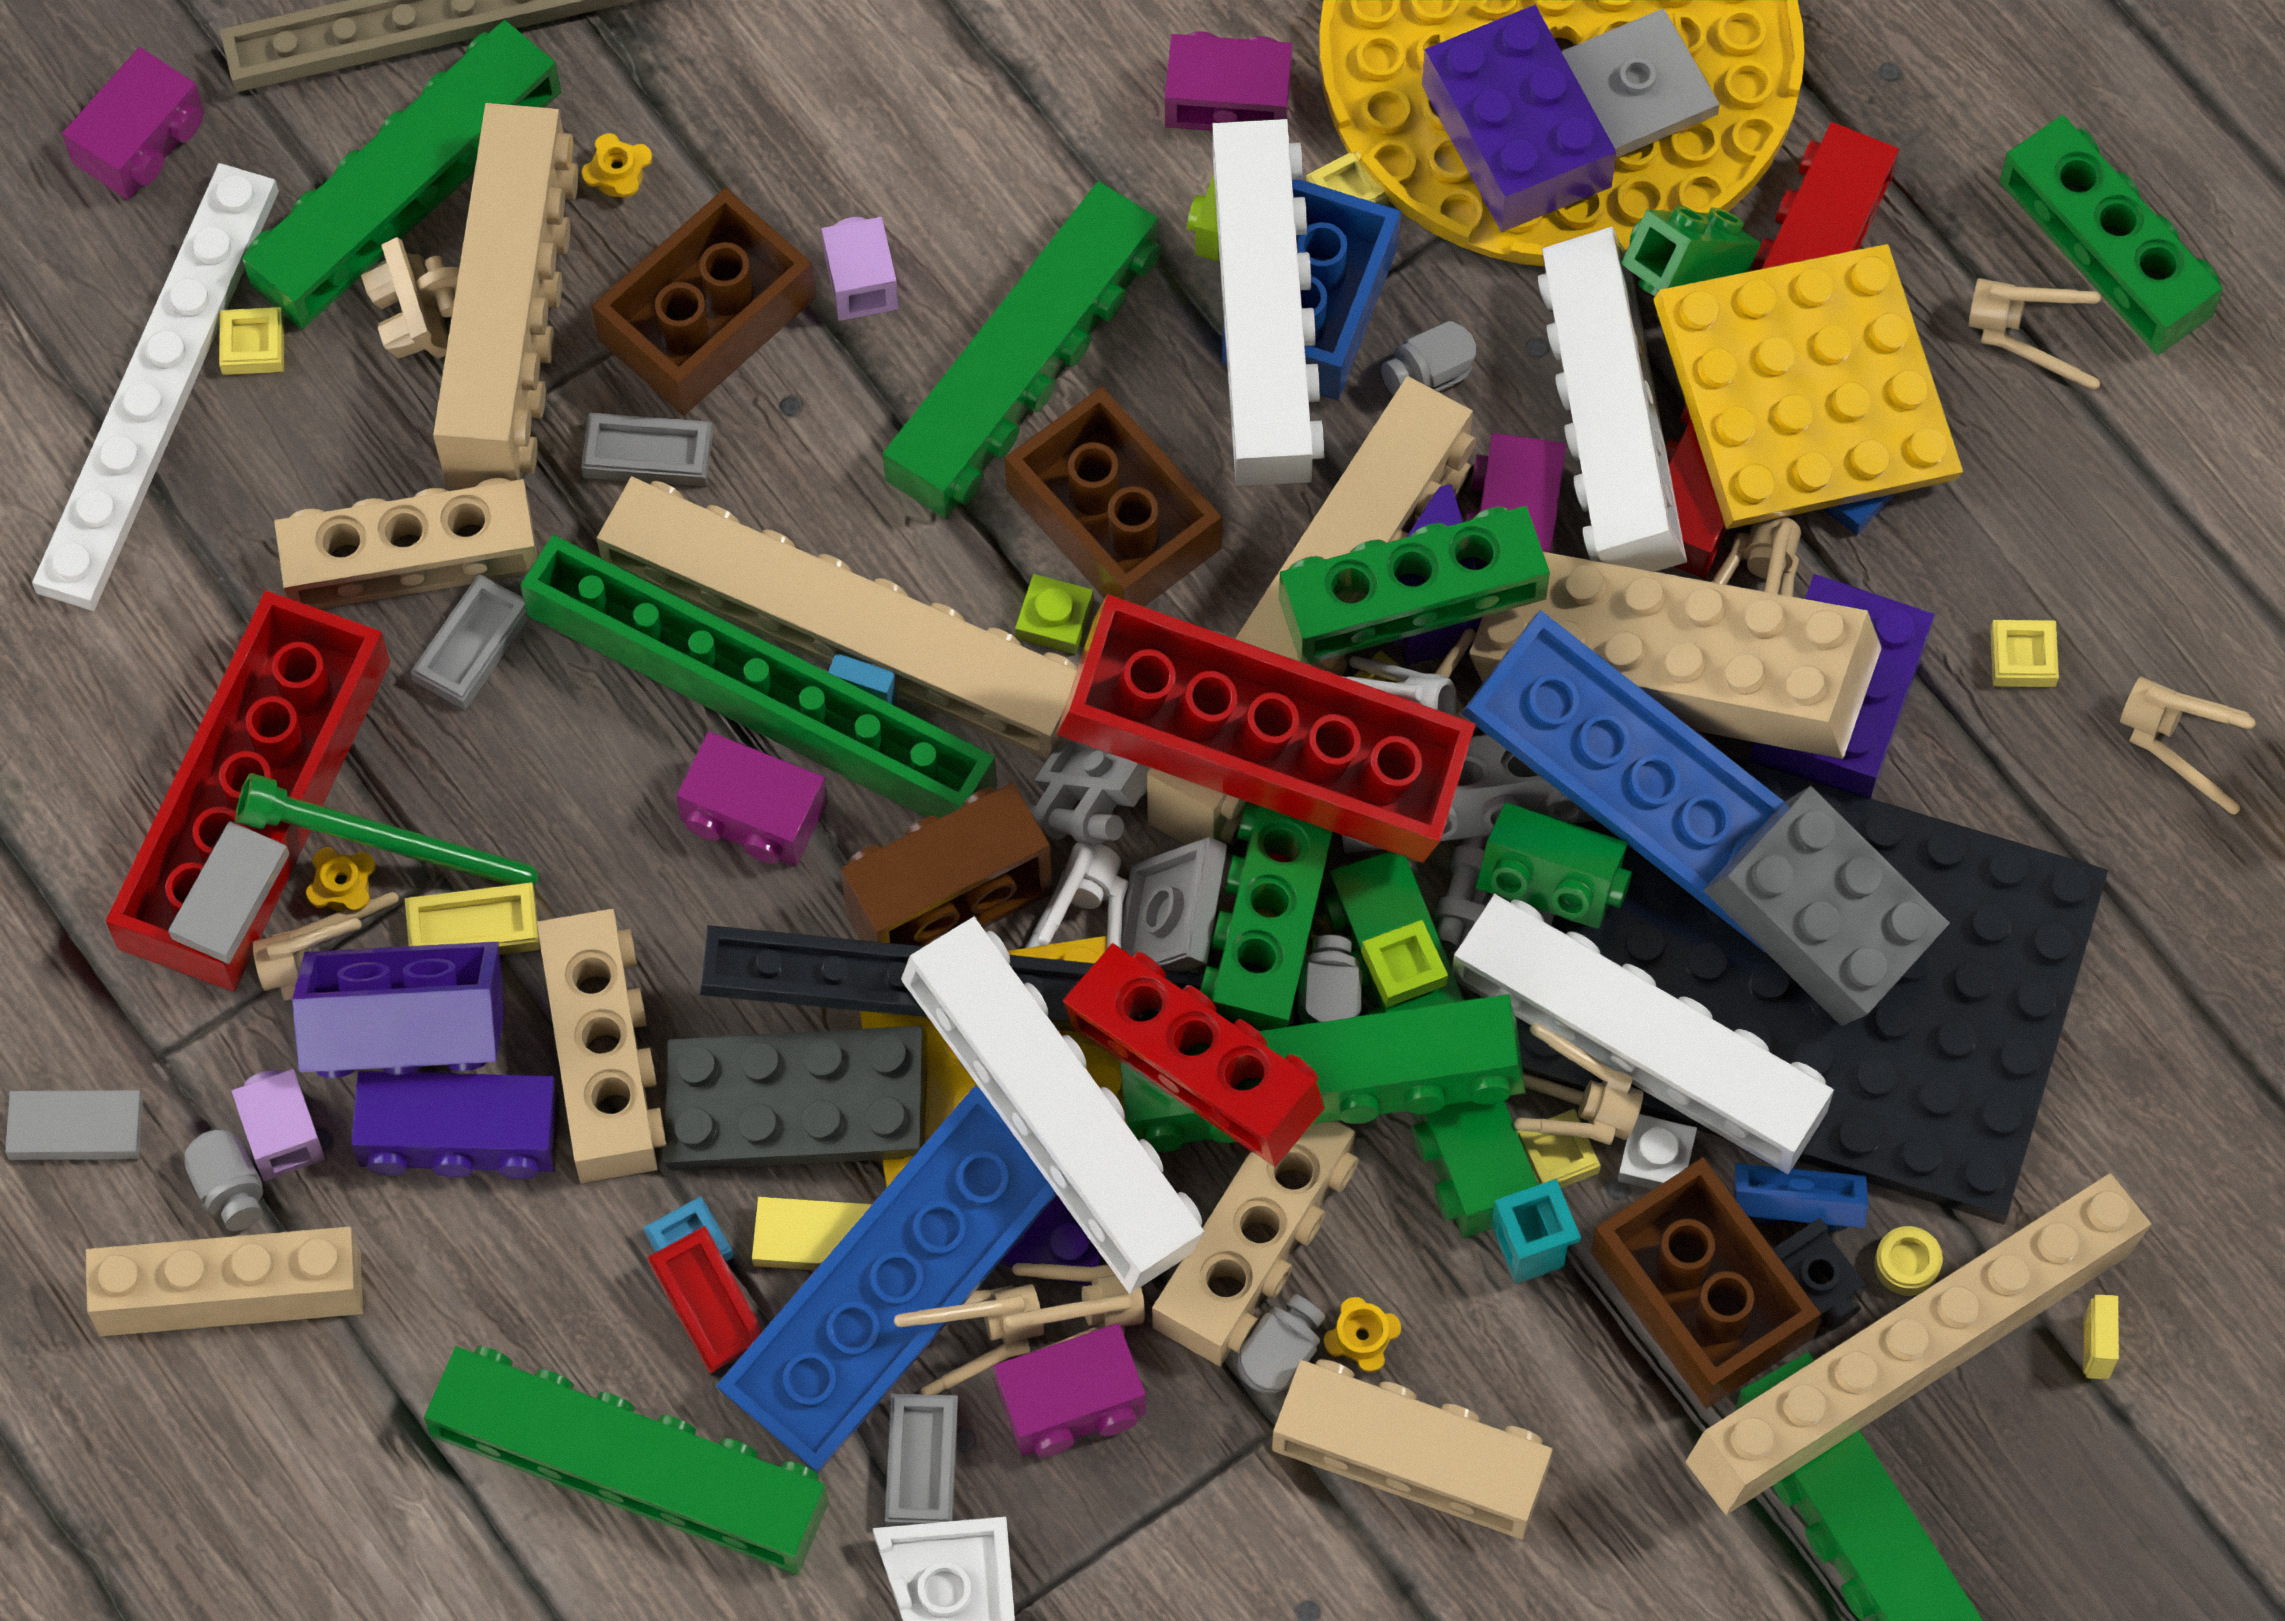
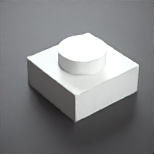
(1656, 1152)

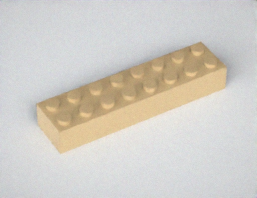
(1404, 460)

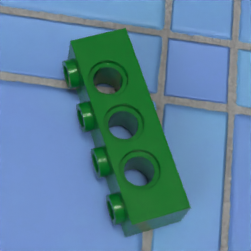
(2155, 309)
(1392, 611)
(1273, 942)

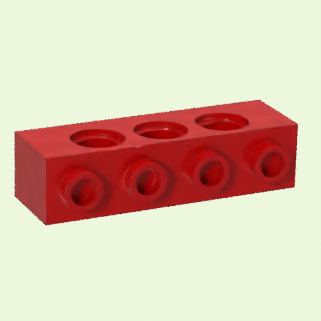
(1261, 1119)

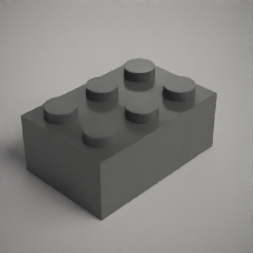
(1826, 906)

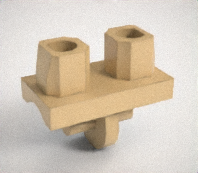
(425, 296)

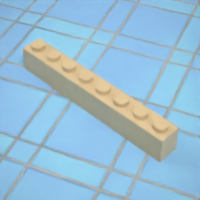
(832, 611)
(1916, 1344)

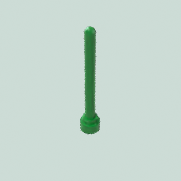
(267, 804)

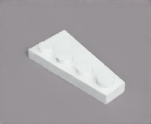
(949, 1570)

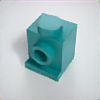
(1534, 1230)

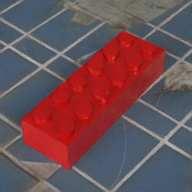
(278, 713)
(1266, 729)

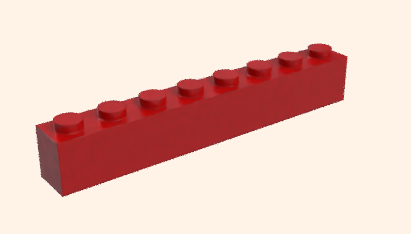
(1824, 218)

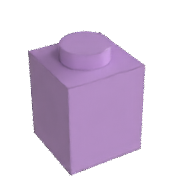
(860, 267)
(277, 1123)

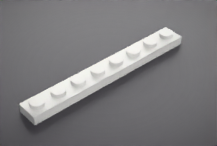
(155, 388)

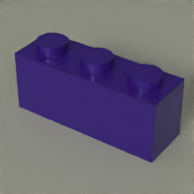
(455, 1123)

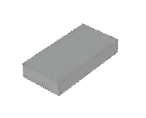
(647, 449)
(471, 642)
(228, 892)
(74, 1125)
(921, 1459)

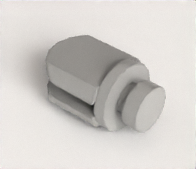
(1433, 357)
(1329, 982)
(225, 1179)
(1277, 1345)

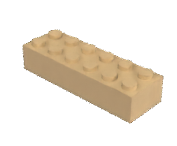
(505, 296)
(1710, 650)

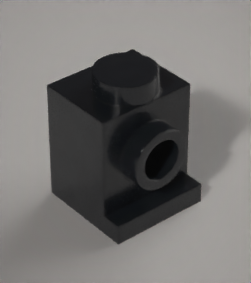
(1813, 1249)

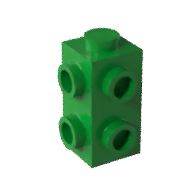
(1687, 247)
(1554, 866)

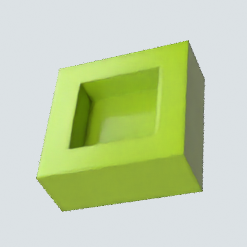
(1203, 222)
(1054, 614)
(1404, 963)

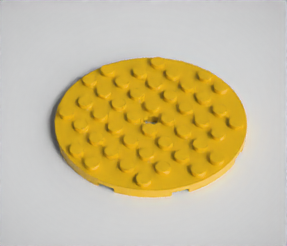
(1378, 106)

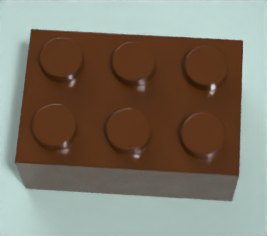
(704, 301)
(1113, 501)
(950, 869)
(1704, 1282)

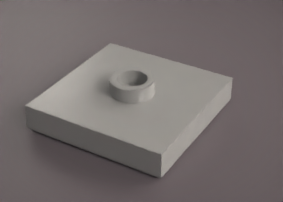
(1642, 82)
(1174, 905)

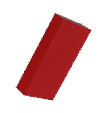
(706, 1298)

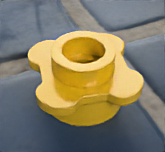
(620, 181)
(349, 895)
(1358, 1316)

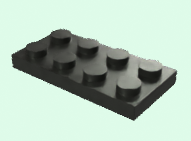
(795, 1098)

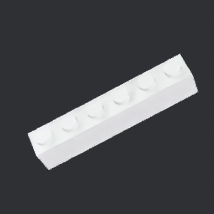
(1263, 303)
(1611, 404)
(1640, 1030)
(1053, 1104)

